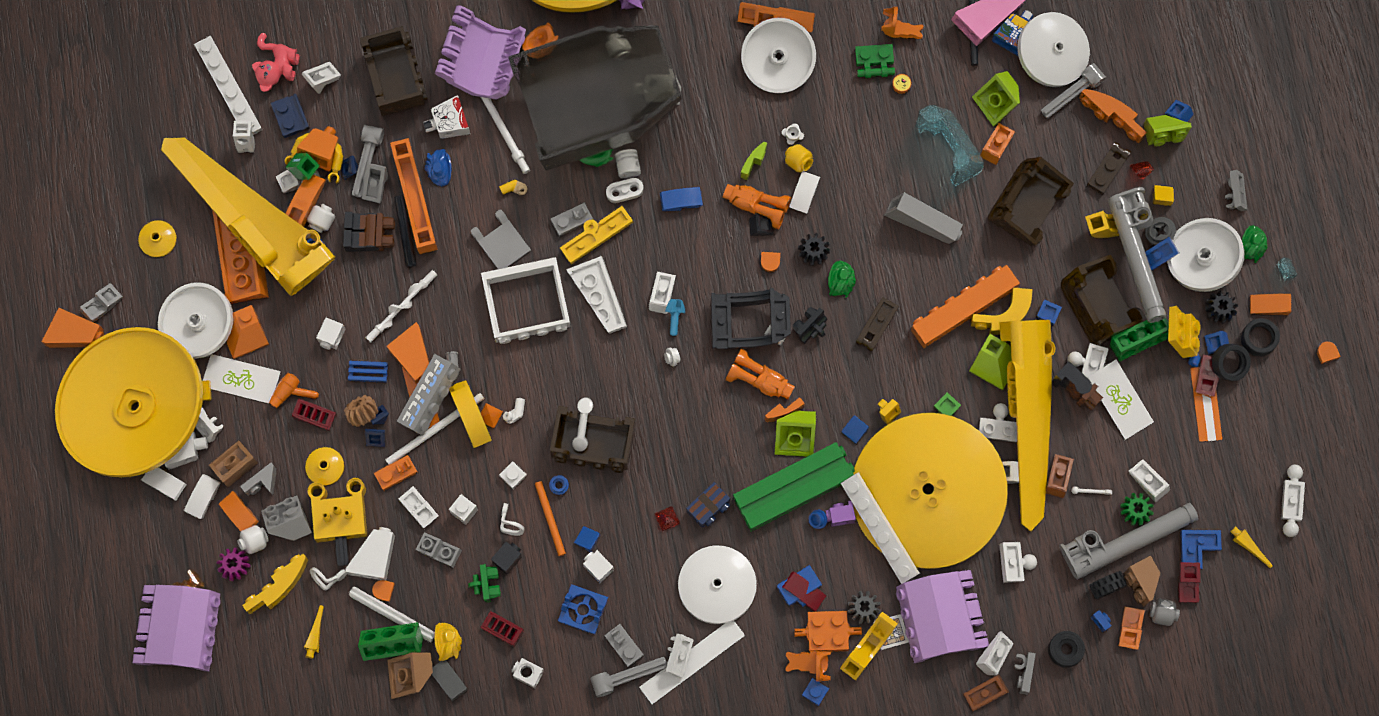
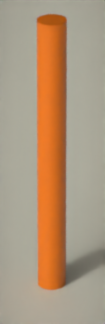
(550, 518)

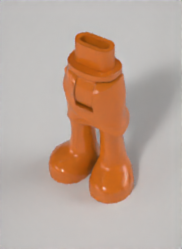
(749, 198)
(769, 381)

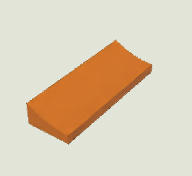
(240, 271)

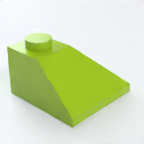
(998, 97)
(796, 434)

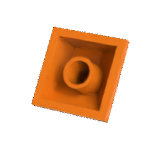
(246, 333)

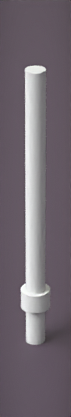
(517, 154)
(430, 432)

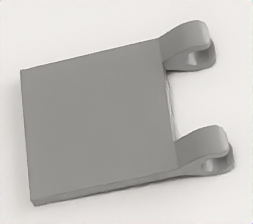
(503, 244)

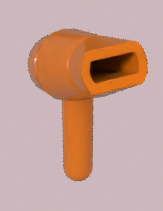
(288, 386)

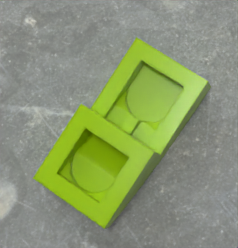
(755, 157)

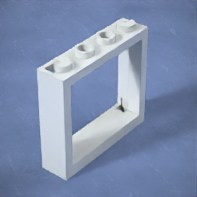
(517, 272)

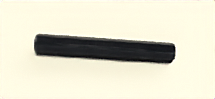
(405, 231)

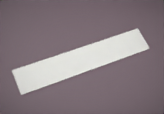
(699, 656)

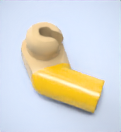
(514, 186)

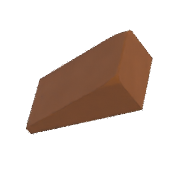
(1059, 476)
(986, 692)

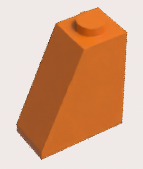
(71, 331)
(410, 352)

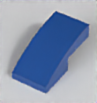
(681, 198)

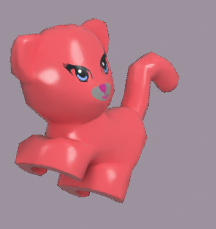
(269, 72)

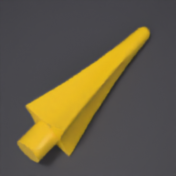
(1245, 541)
(312, 642)

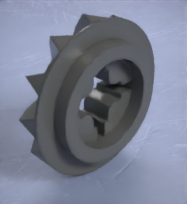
(1160, 223)

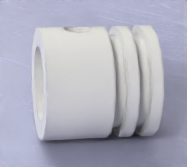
(628, 163)

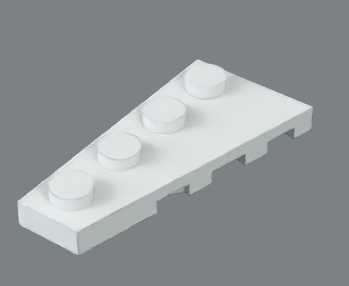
(598, 290)

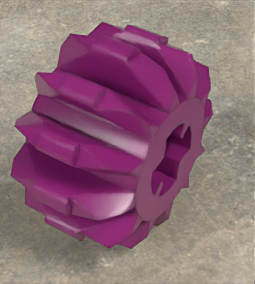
(236, 557)

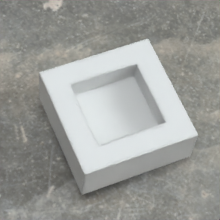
(512, 475)

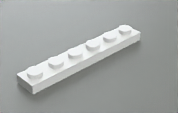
(226, 83)
(880, 528)

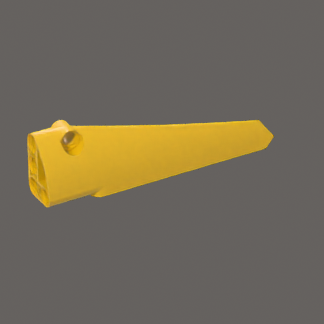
(259, 226)
(1030, 403)

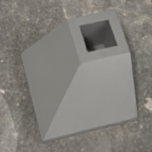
(286, 519)

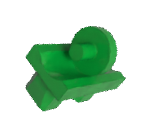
(487, 574)

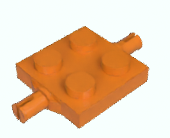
(828, 631)

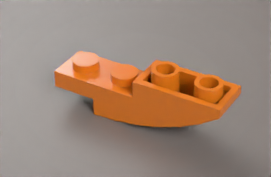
(756, 14)
(1107, 107)
(305, 199)

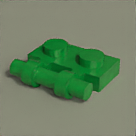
(874, 55)

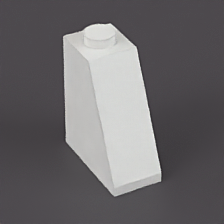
(374, 556)

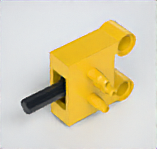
(339, 517)

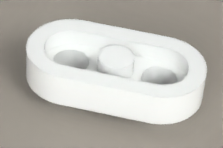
(623, 188)

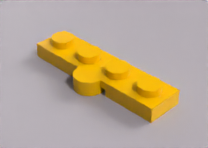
(596, 234)

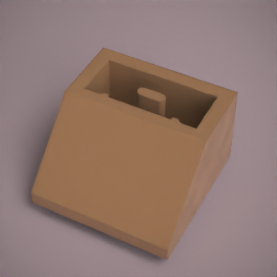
(1143, 579)

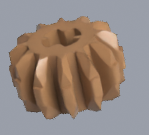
(361, 411)

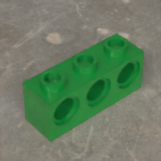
(1139, 338)
(390, 641)

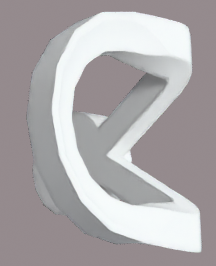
(503, 521)
(331, 581)

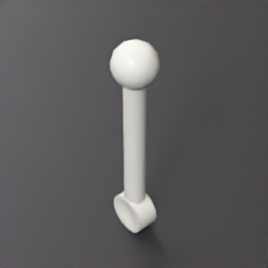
(1075, 490)

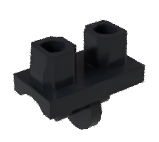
(813, 326)

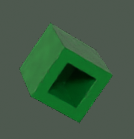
(302, 166)

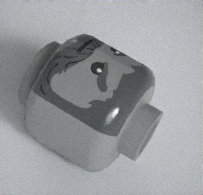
(1164, 612)

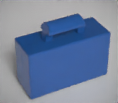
(810, 576)

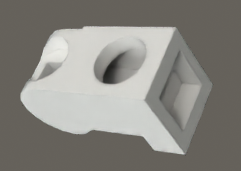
(243, 136)

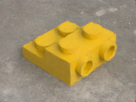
(1183, 332)

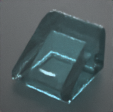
(1286, 268)

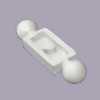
(1292, 500)

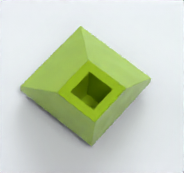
(1165, 129)
(993, 362)

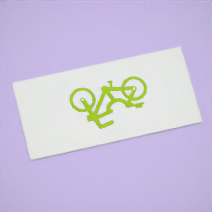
(241, 378)
(1121, 399)

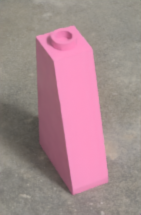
(984, 17)

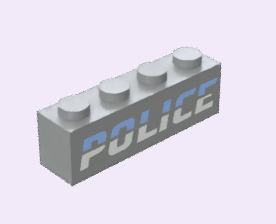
(428, 394)

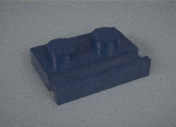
(290, 115)

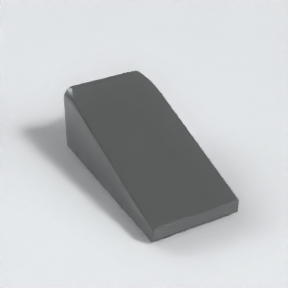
(448, 680)

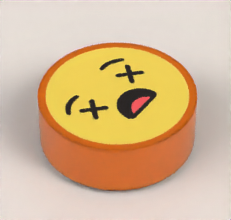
(901, 83)

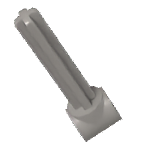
(1091, 77)
(372, 138)
(604, 684)

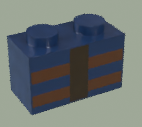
(708, 505)

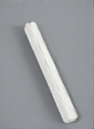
(388, 611)

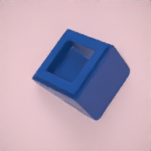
(1180, 111)
(1215, 340)
(855, 429)
(587, 538)

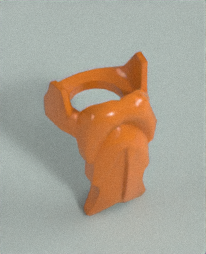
(896, 28)
(814, 662)

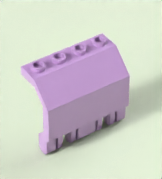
(479, 55)
(940, 616)
(179, 626)

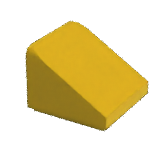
(1163, 195)

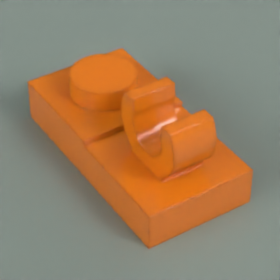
(395, 473)

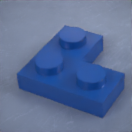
(1196, 541)

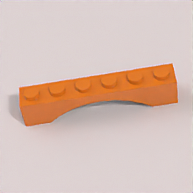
(413, 196)

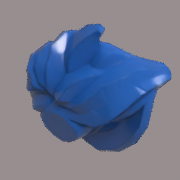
(439, 167)

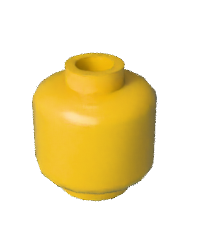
(798, 158)

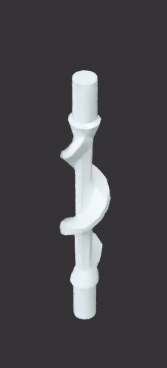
(407, 303)

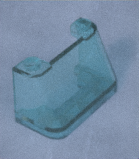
(967, 159)

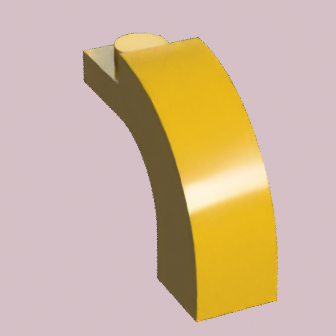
(1103, 225)
(1018, 309)
(470, 414)
(869, 646)

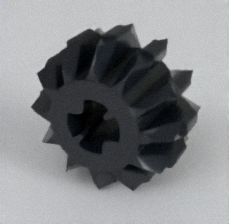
(814, 256)
(1217, 300)

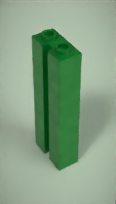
(793, 486)

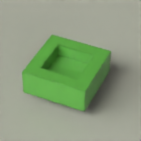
(947, 405)

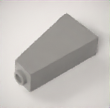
(923, 218)

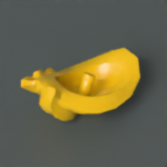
(447, 641)

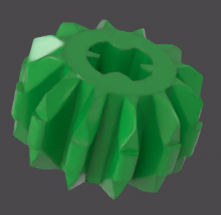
(1131, 504)

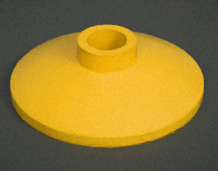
(160, 246)
(331, 472)

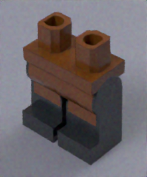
(367, 232)
(1078, 386)

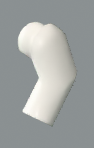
(515, 414)

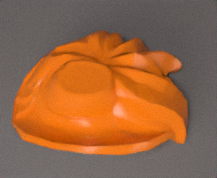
(539, 36)

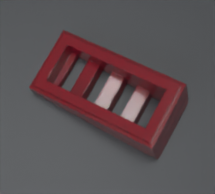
(303, 418)
(516, 636)

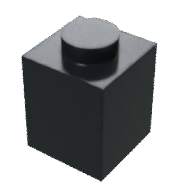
(507, 557)

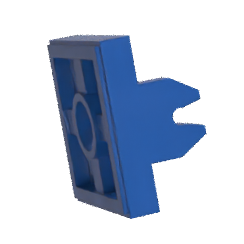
(575, 591)

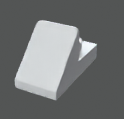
(321, 75)

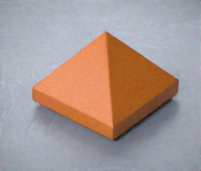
(491, 415)

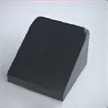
(760, 226)

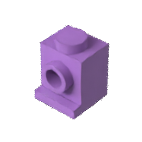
(841, 514)

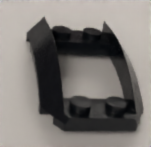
(721, 318)

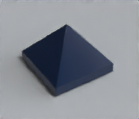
(349, 167)
(381, 416)
(375, 437)

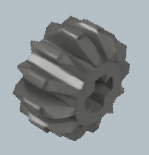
(864, 600)

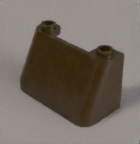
(1029, 199)
(1099, 301)

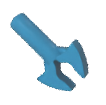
(675, 307)

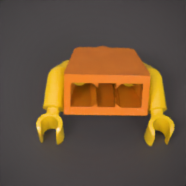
(323, 148)

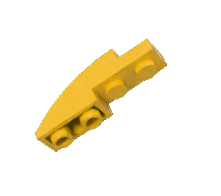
(285, 580)

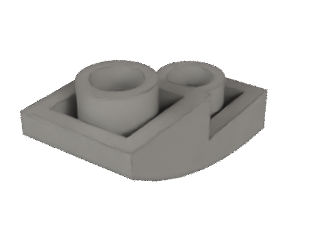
(438, 550)

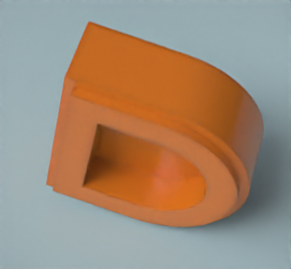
(770, 261)
(1327, 352)
(383, 590)

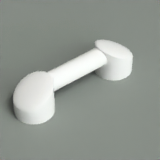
(585, 405)

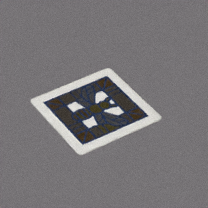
(898, 635)

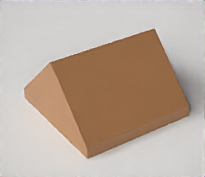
(233, 464)

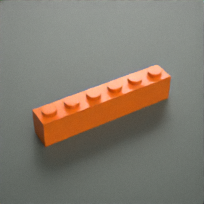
(961, 309)

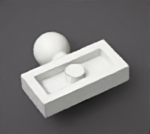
(1092, 362)
(998, 428)
(1013, 563)

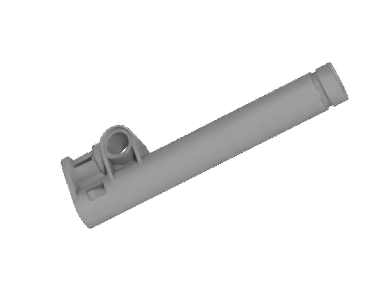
(1126, 217)
(1089, 558)

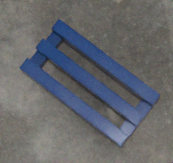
(368, 371)

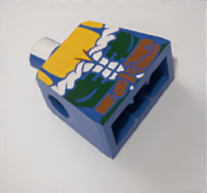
(1010, 30)

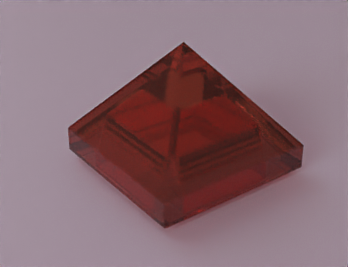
(1142, 169)
(667, 518)

